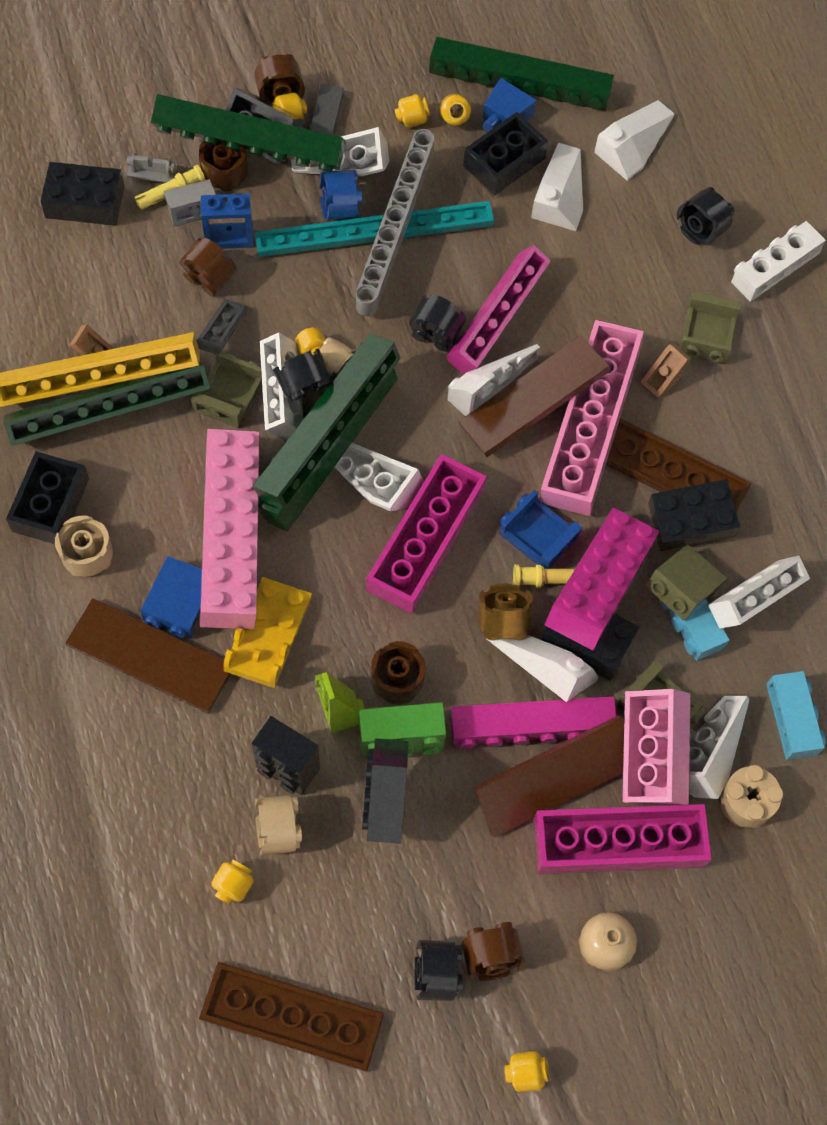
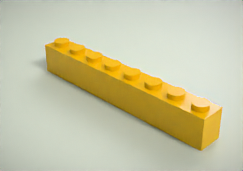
(99, 369)

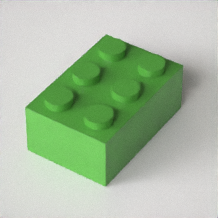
(419, 724)

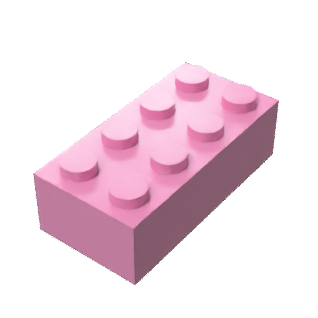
(656, 747)

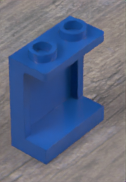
(538, 531)
(174, 598)

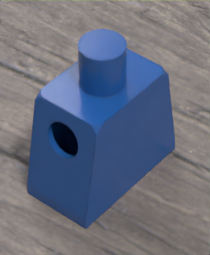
(504, 102)

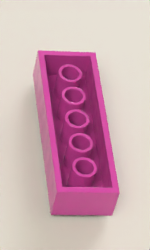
(425, 534)
(601, 578)
(621, 839)

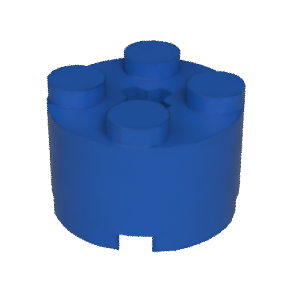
(340, 195)

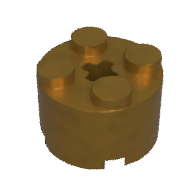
(505, 612)

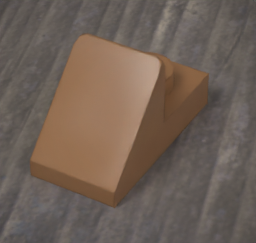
(89, 342)
(666, 370)

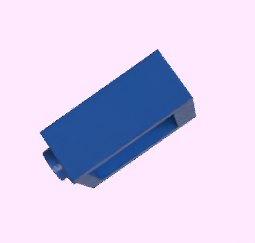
(228, 234)

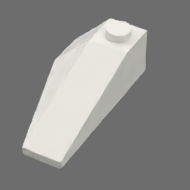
(633, 139)
(363, 152)
(560, 191)
(487, 381)
(380, 478)
(550, 664)
(715, 747)

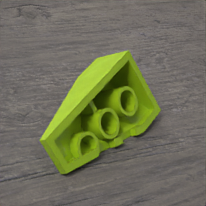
(338, 702)

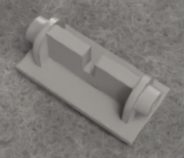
(151, 170)

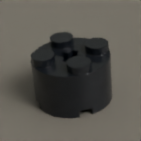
(705, 216)
(437, 322)
(303, 374)
(438, 970)

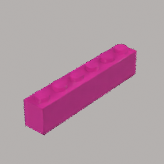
(498, 309)
(527, 721)

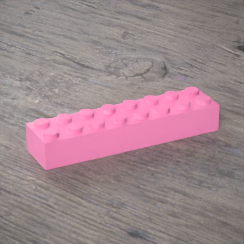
(592, 423)
(230, 530)

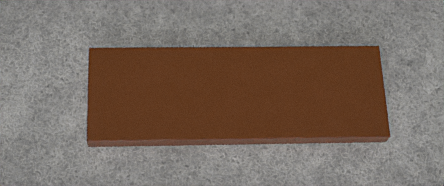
(534, 396)
(664, 464)
(149, 655)
(552, 777)
(292, 1016)

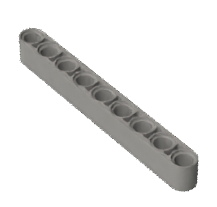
(414, 171)

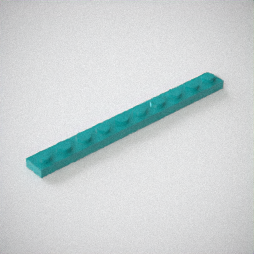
(365, 229)

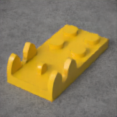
(262, 651)

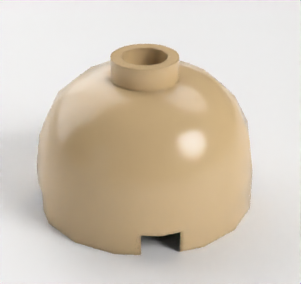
(608, 941)

